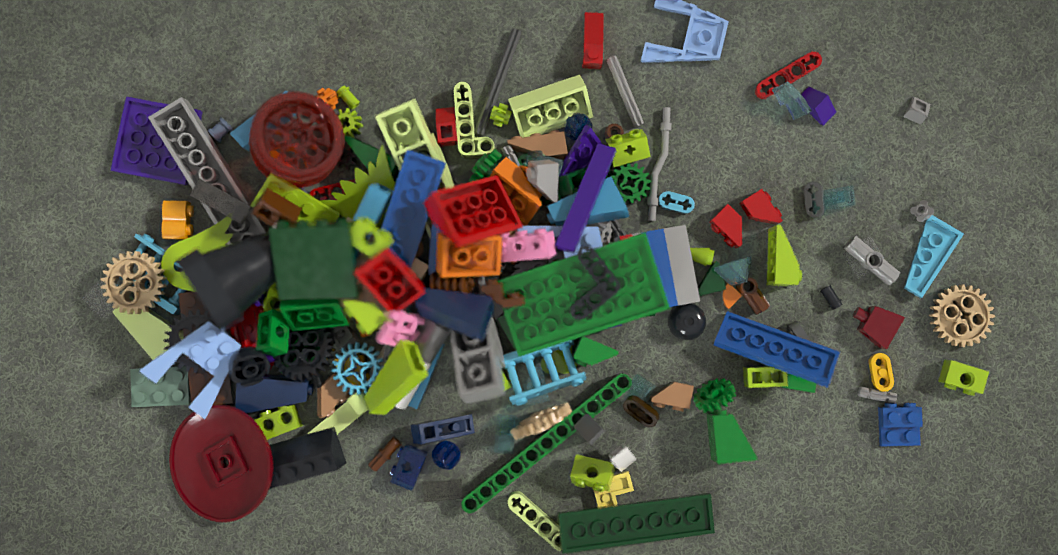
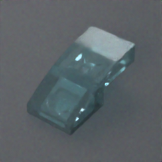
(791, 97)

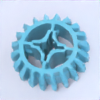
(354, 360)

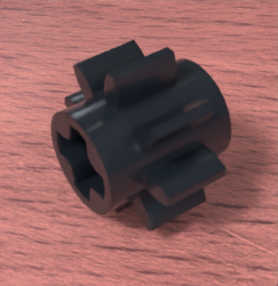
(350, 160)

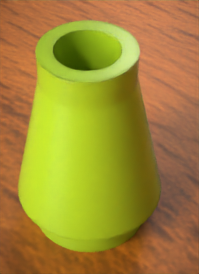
(702, 255)

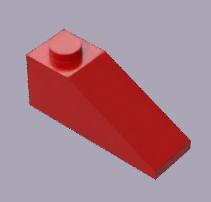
(593, 40)

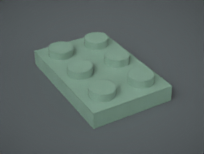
(170, 389)

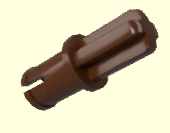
(384, 454)

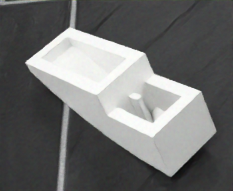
(622, 457)

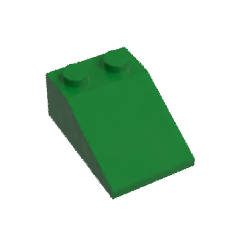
(370, 154)
(313, 313)

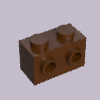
(273, 208)

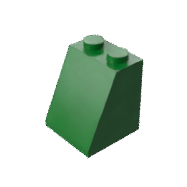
(727, 439)

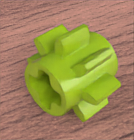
(500, 115)

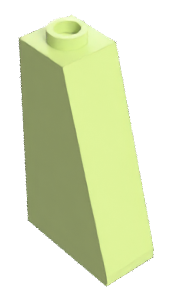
(147, 330)

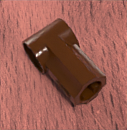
(754, 296)

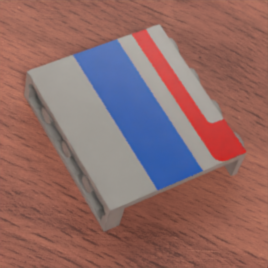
(674, 263)

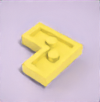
(620, 484)

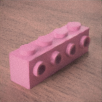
(528, 245)

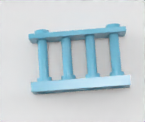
(170, 304)
(512, 359)

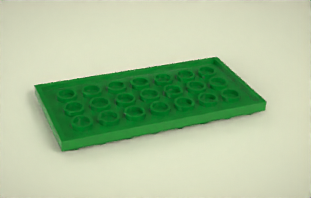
(557, 285)

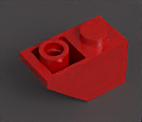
(446, 126)
(761, 209)
(729, 224)

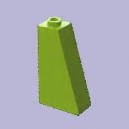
(397, 378)

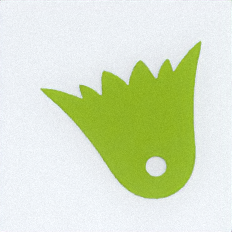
(349, 204)
(205, 241)

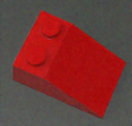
(390, 280)

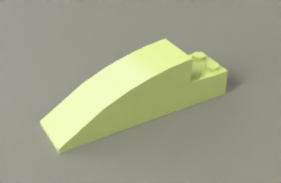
(407, 130)

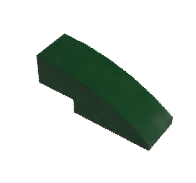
(570, 182)

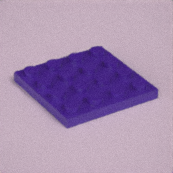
(140, 148)

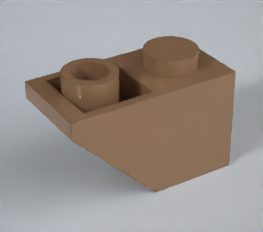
(673, 394)
(329, 396)

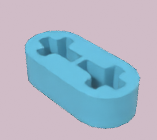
(677, 198)

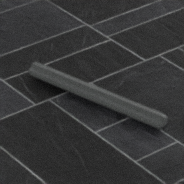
(498, 81)

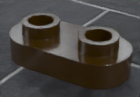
(641, 411)

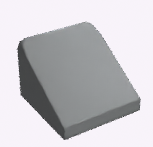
(917, 110)

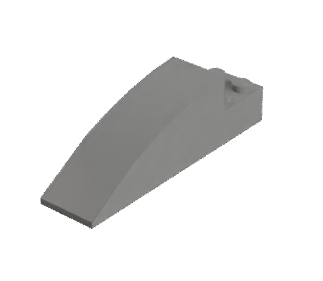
(478, 361)

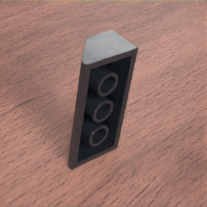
(306, 457)

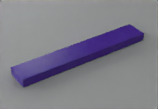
(585, 198)

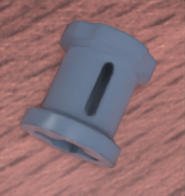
(220, 129)

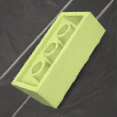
(550, 106)

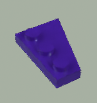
(581, 152)

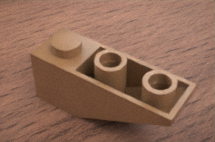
(550, 144)

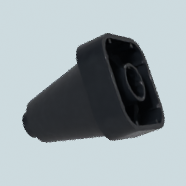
(231, 277)

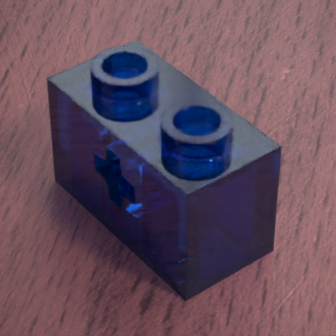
(408, 478)

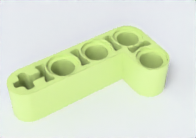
(468, 120)
(345, 414)
(535, 522)

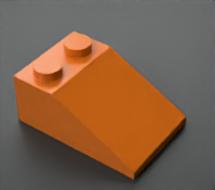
(518, 190)
(470, 260)

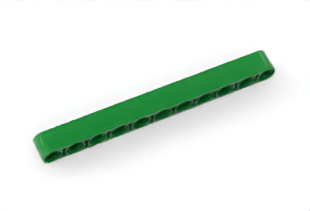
(542, 451)

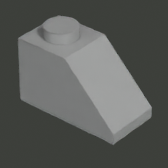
(544, 177)

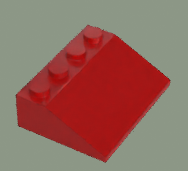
(473, 211)

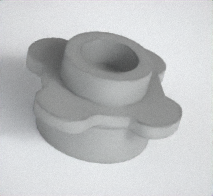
(923, 205)

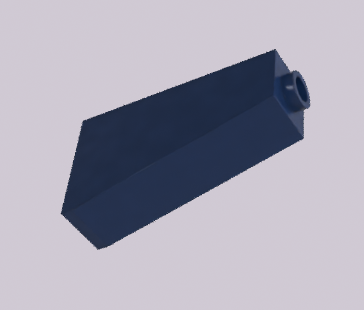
(457, 311)
(272, 393)

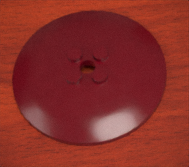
(198, 468)

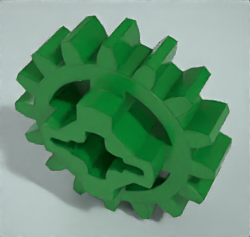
(485, 166)
(634, 191)
(714, 395)

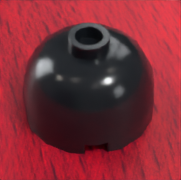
(687, 321)
(248, 366)

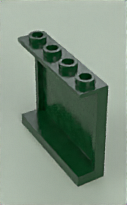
(314, 259)

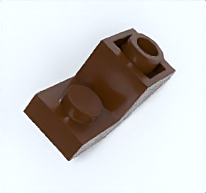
(496, 290)

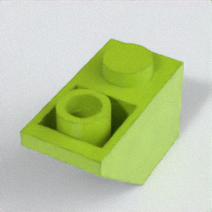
(367, 315)

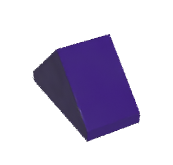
(820, 105)

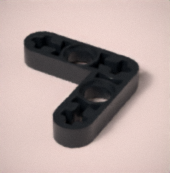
(600, 288)

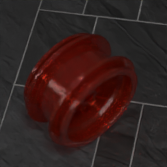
(262, 143)

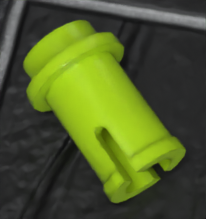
(348, 97)

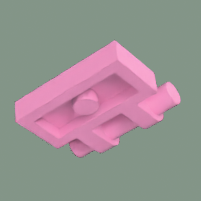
(394, 332)

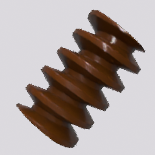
(452, 284)

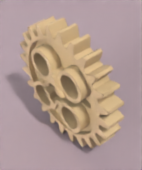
(124, 269)
(976, 306)
(541, 421)

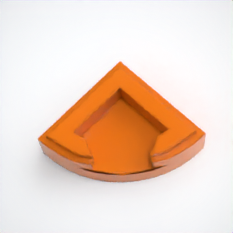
(730, 296)

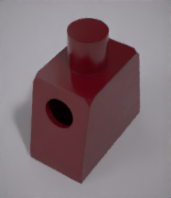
(878, 325)

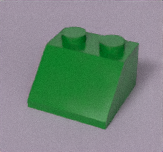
(591, 352)

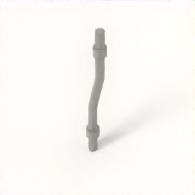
(652, 200)

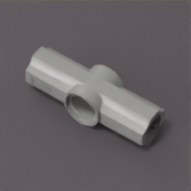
(880, 268)

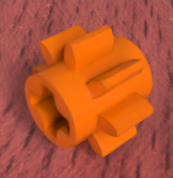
(328, 96)

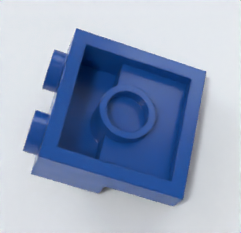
(899, 424)

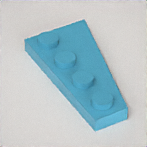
(932, 252)

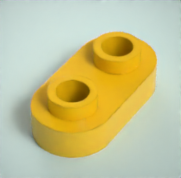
(882, 371)

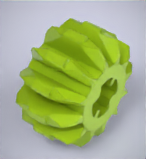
(353, 119)

